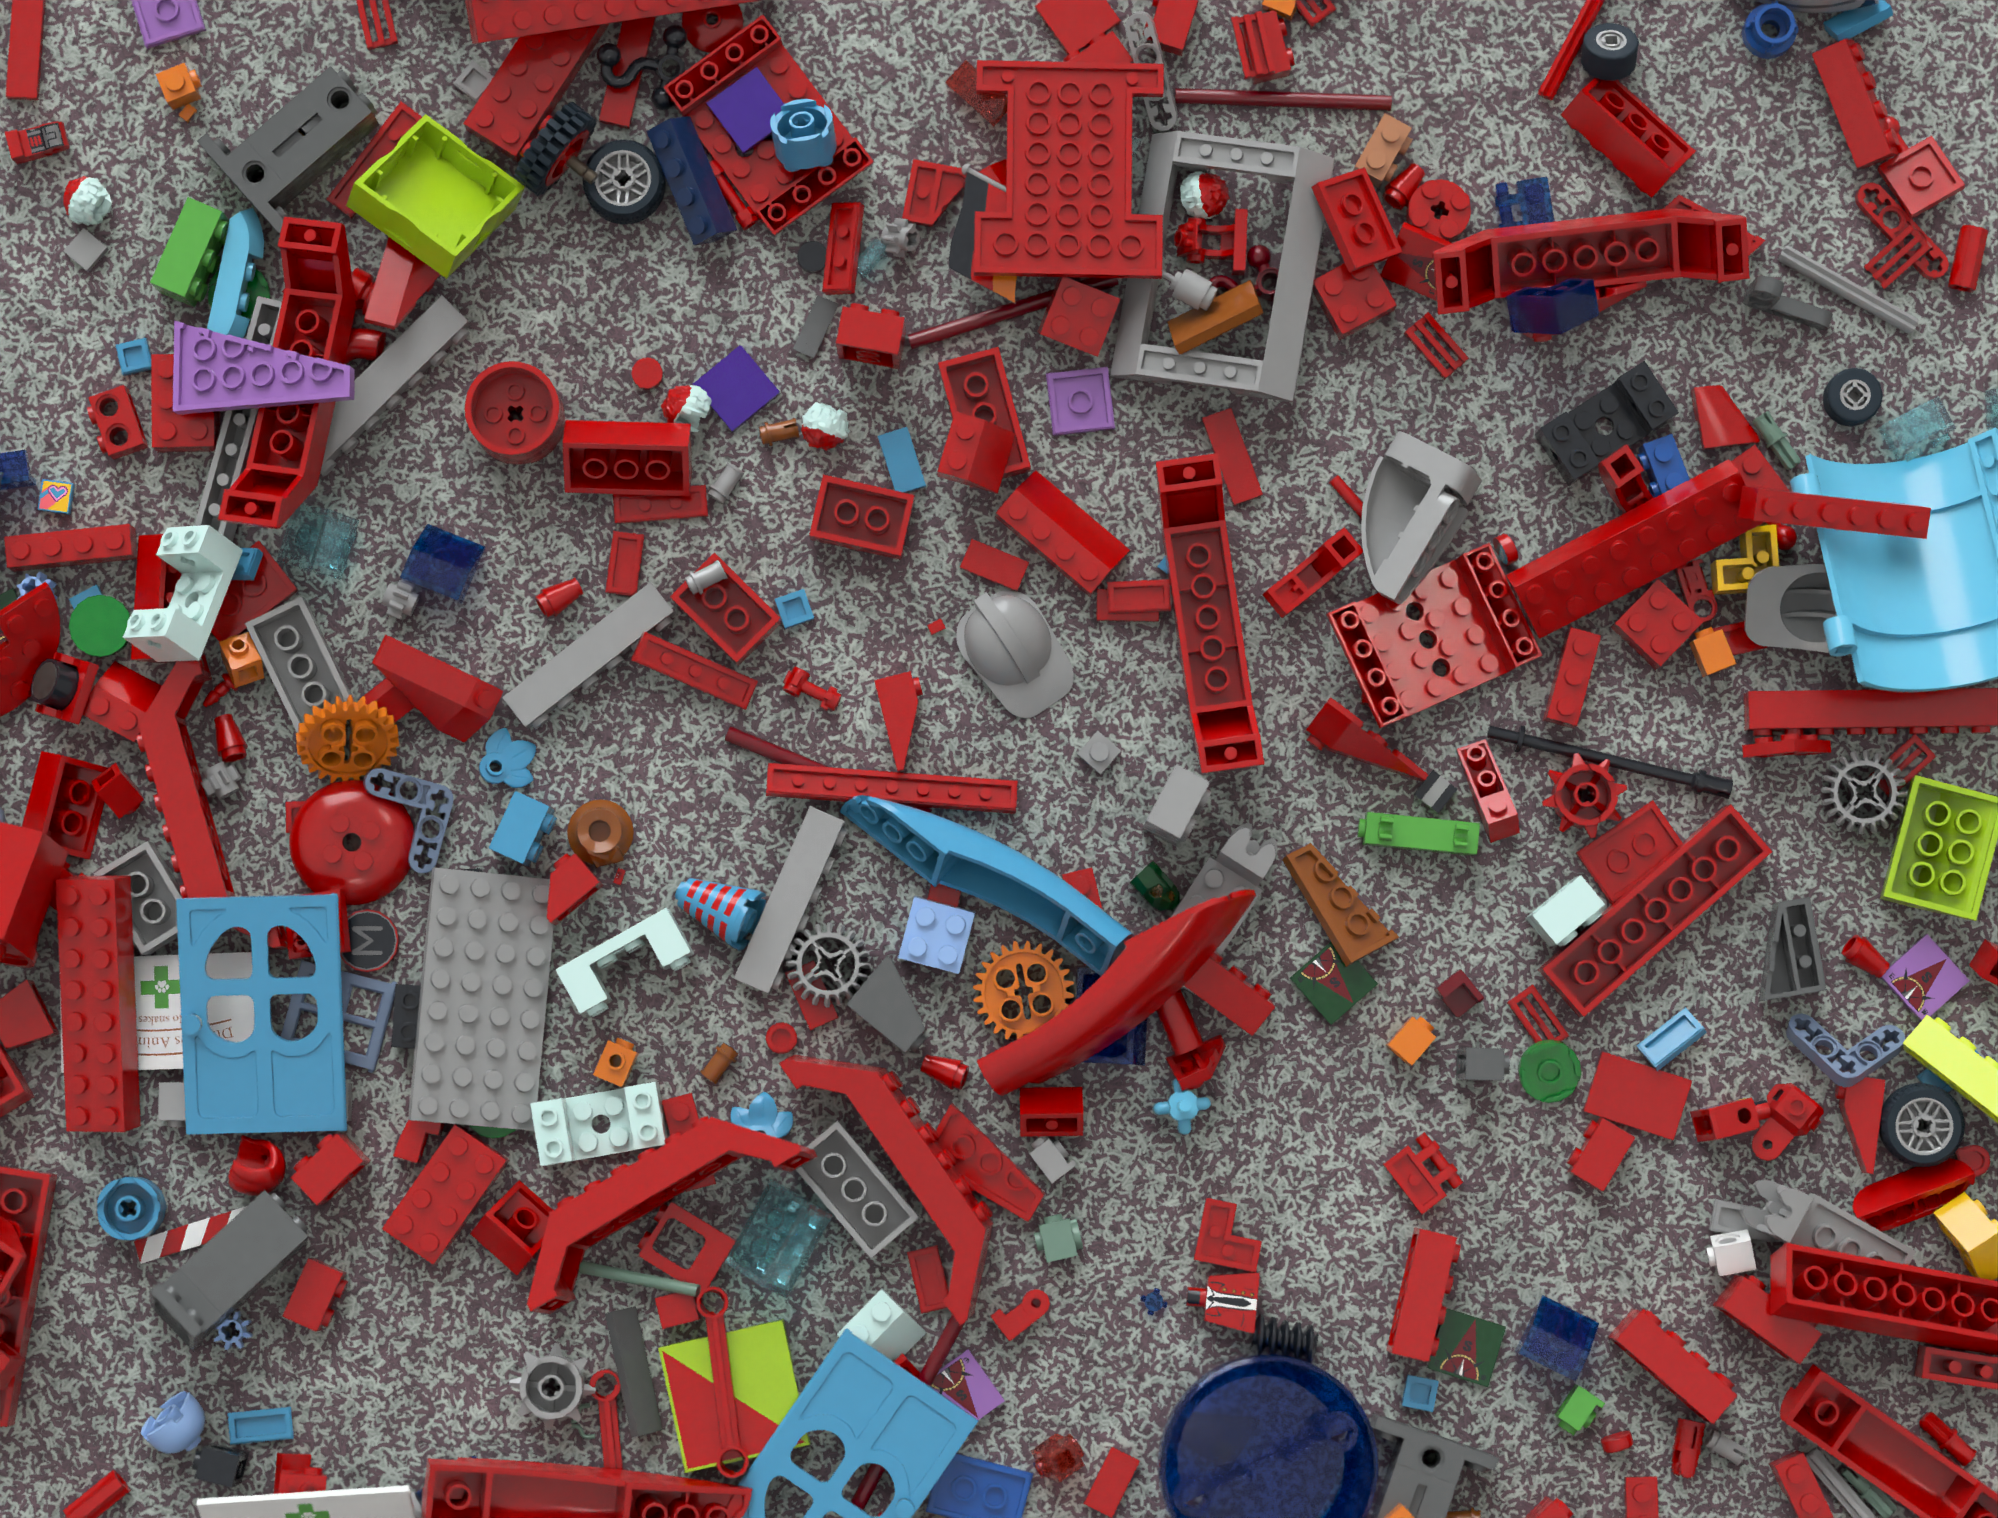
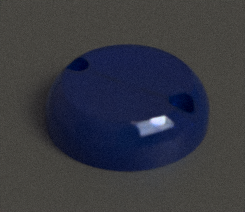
(1262, 1444)

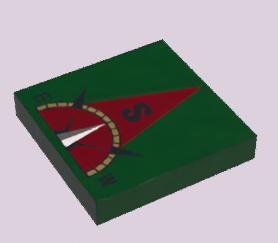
(1331, 984)
(1467, 1347)

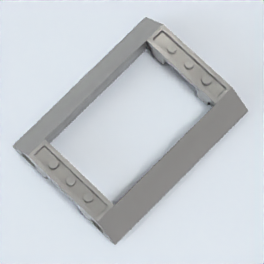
(1278, 372)

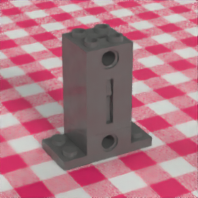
(296, 144)
(229, 1269)
(1421, 1487)

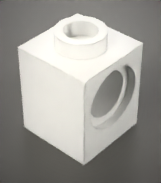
(1731, 1253)

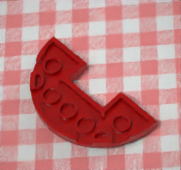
(31, 637)

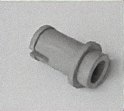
(725, 483)
(705, 577)
(1725, 1447)

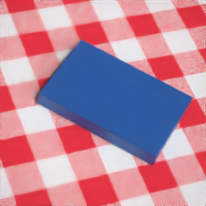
(979, 1490)

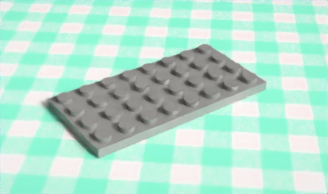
(482, 1000)

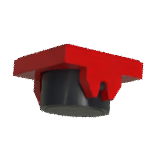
(63, 687)

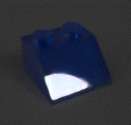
(442, 563)
(1558, 1338)

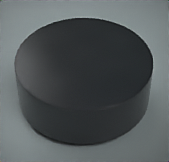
(812, 257)

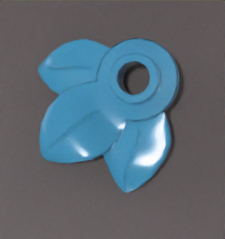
(511, 757)
(763, 1117)

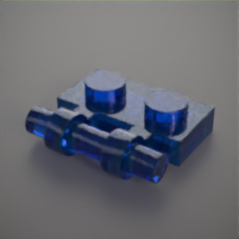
(1531, 196)

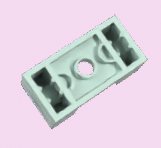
(185, 625)
(583, 980)
(566, 1128)

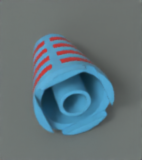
(722, 908)

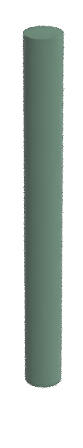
(639, 1278)

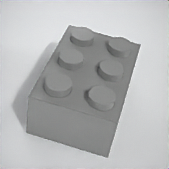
(152, 896)

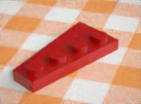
(987, 1166)

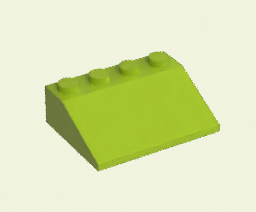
(1942, 849)

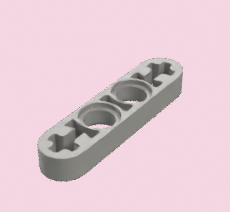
(1134, 35)

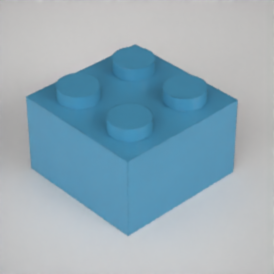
(523, 829)

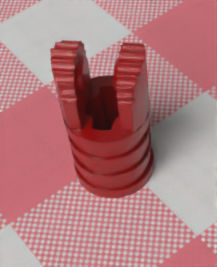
(1687, 1447)

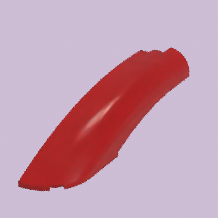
(1122, 998)
(1884, 1450)
(570, 1491)

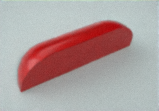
(1912, 1194)

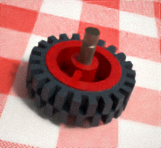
(556, 150)

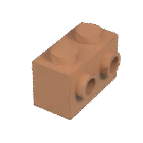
(1382, 149)

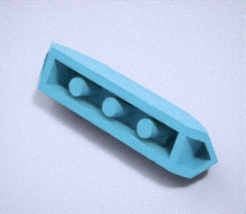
(242, 245)

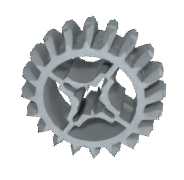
(1880, 771)
(813, 942)

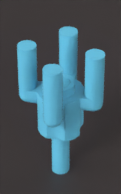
(1182, 1107)

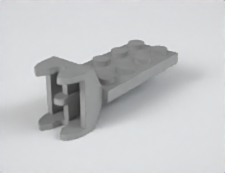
(1236, 868)
(1816, 1223)

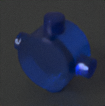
(1153, 1301)

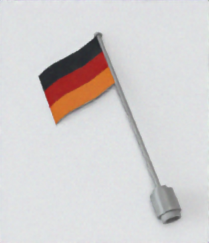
(990, 196)

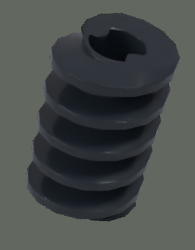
(1284, 1339)

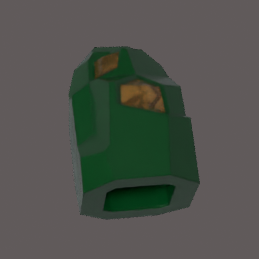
(1156, 888)

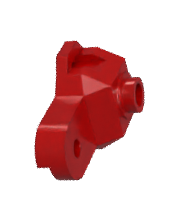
(1790, 1117)

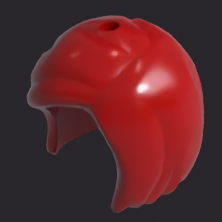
(256, 1167)

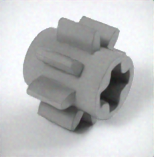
(900, 237)
(400, 599)
(221, 780)

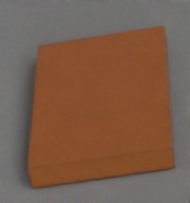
(1223, 315)

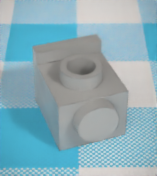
(1050, 1158)

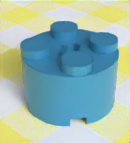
(803, 135)
(113, 1208)

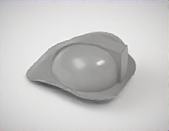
(1789, 607)
(1015, 652)

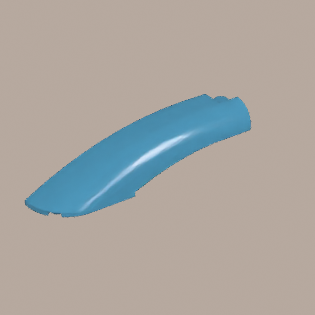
(992, 872)

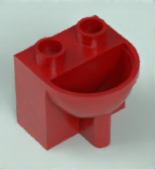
(27, 882)

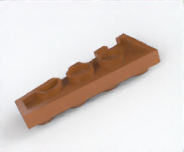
(1345, 919)

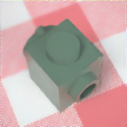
(1058, 1238)

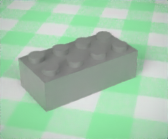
(298, 659)
(1178, 801)
(856, 1190)

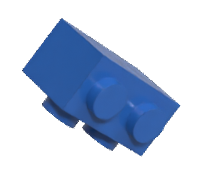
(1663, 464)

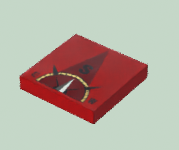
(1415, 264)

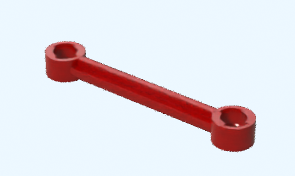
(722, 1382)
(609, 1422)

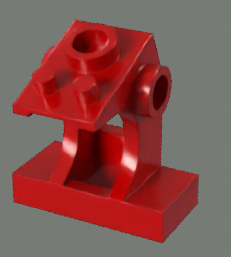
(1232, 241)
(296, 1476)

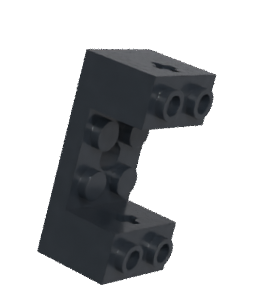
(1633, 406)

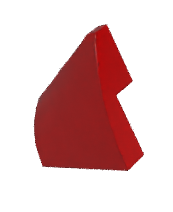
(1720, 419)

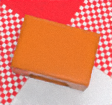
(187, 112)

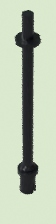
(1697, 781)

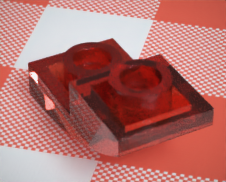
(989, 106)

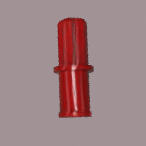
(1947, 1438)

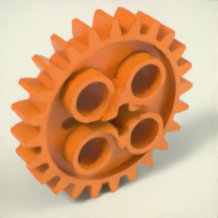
(324, 736)
(994, 996)

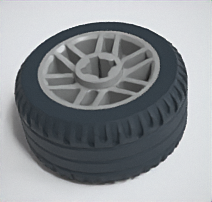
(640, 194)
(1942, 1127)

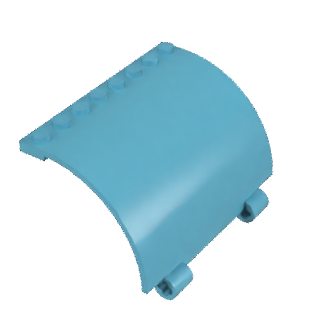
(1910, 606)

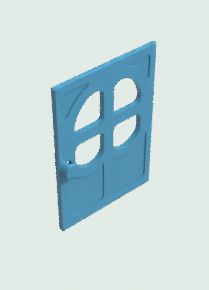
(264, 1079)
(881, 1419)

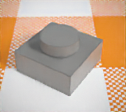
(1099, 752)

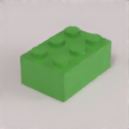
(191, 253)

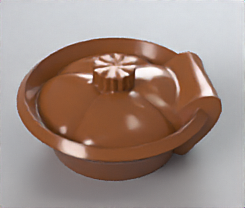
(600, 832)

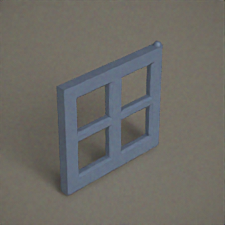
(348, 981)

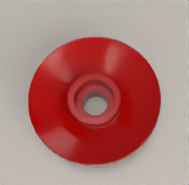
(708, 36)

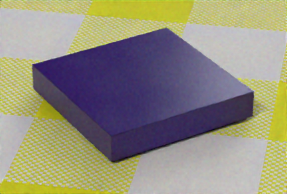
(747, 109)
(737, 388)

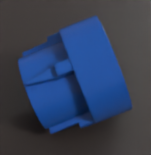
(1781, 19)

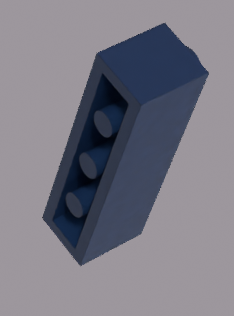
(691, 180)

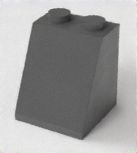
(889, 1008)

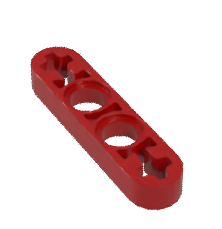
(1904, 222)

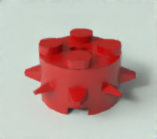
(1602, 793)

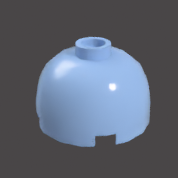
(177, 1425)

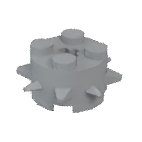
(542, 1371)

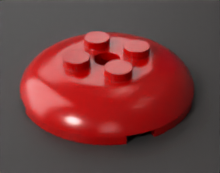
(319, 846)

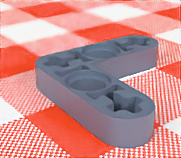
(421, 801)
(1848, 1059)

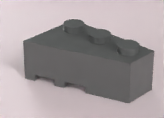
(1792, 952)

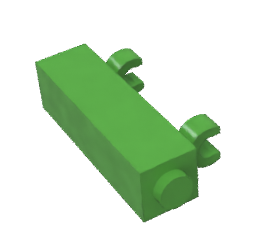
(1419, 833)

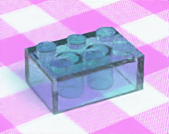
(778, 1238)

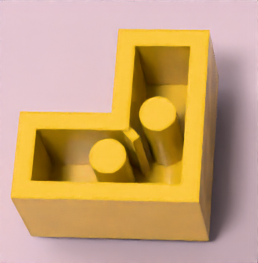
(1757, 552)
(1972, 1234)

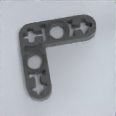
(1766, 296)

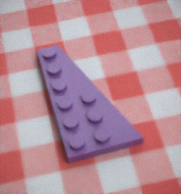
(238, 373)

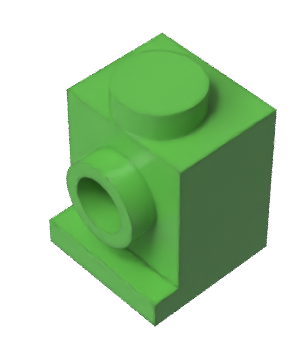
(1577, 1410)

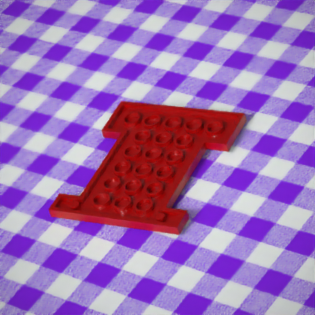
(1069, 173)

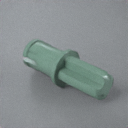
(1776, 440)
(1875, 1496)

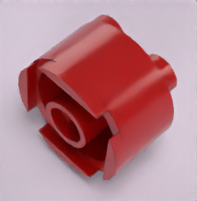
(1447, 197)

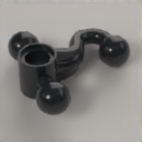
(610, 55)

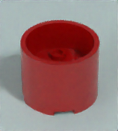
(518, 388)

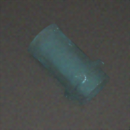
(871, 257)

